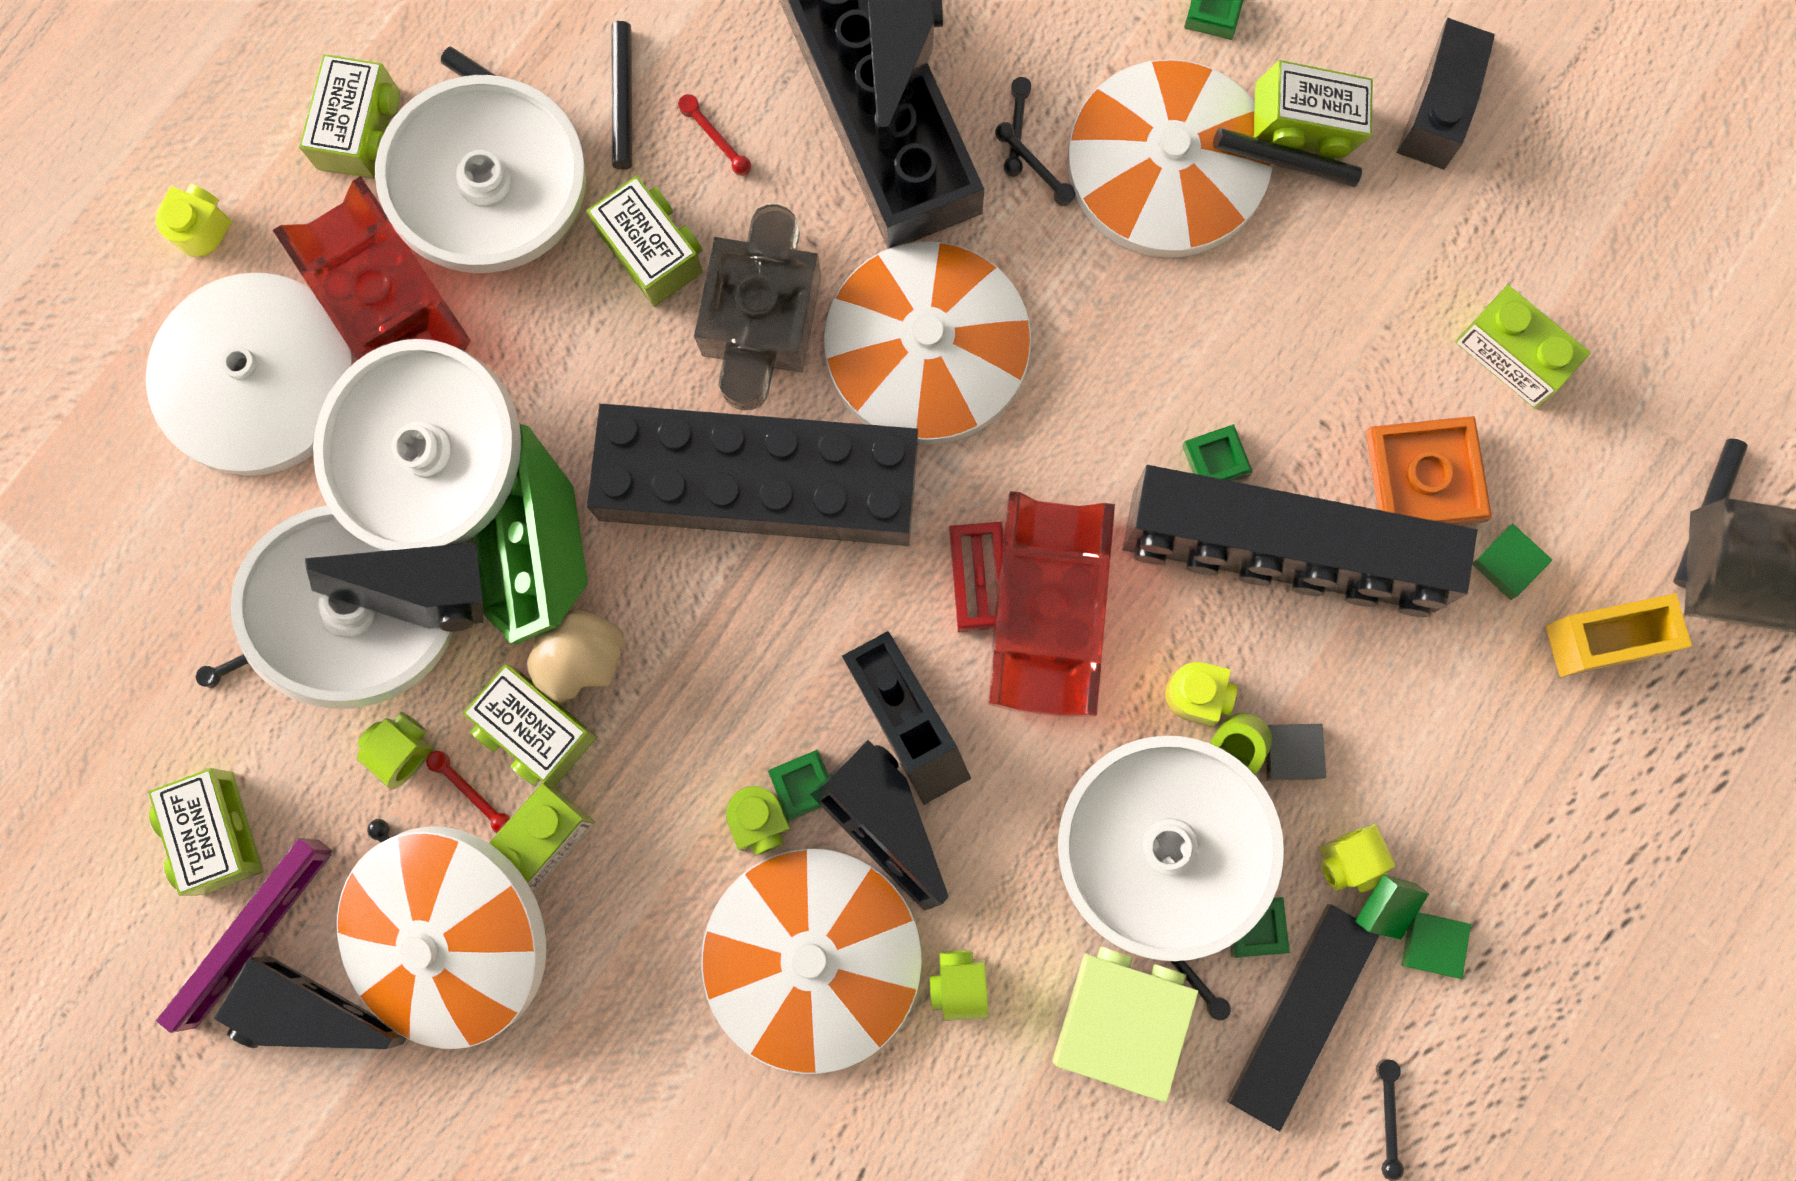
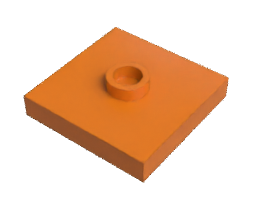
(1430, 470)

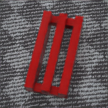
(983, 621)

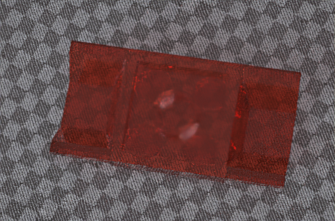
(369, 276)
(1051, 607)

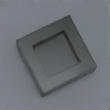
(1296, 752)

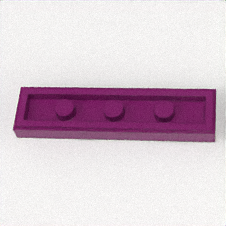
(245, 935)

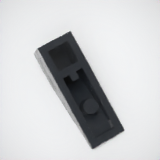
(900, 50)
(1447, 95)
(413, 584)
(907, 718)
(879, 812)
(287, 1009)

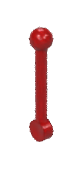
(689, 107)
(440, 763)

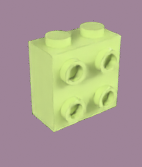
(1125, 1024)

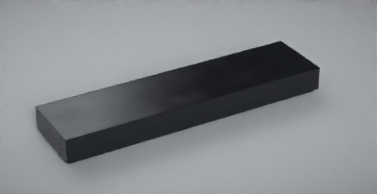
(1303, 1018)

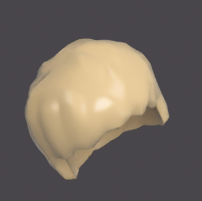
(575, 655)

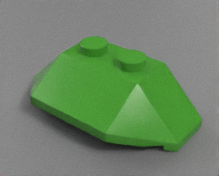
(532, 549)

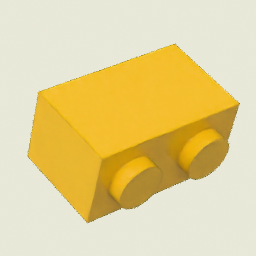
(1618, 635)

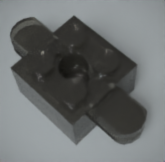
(758, 306)

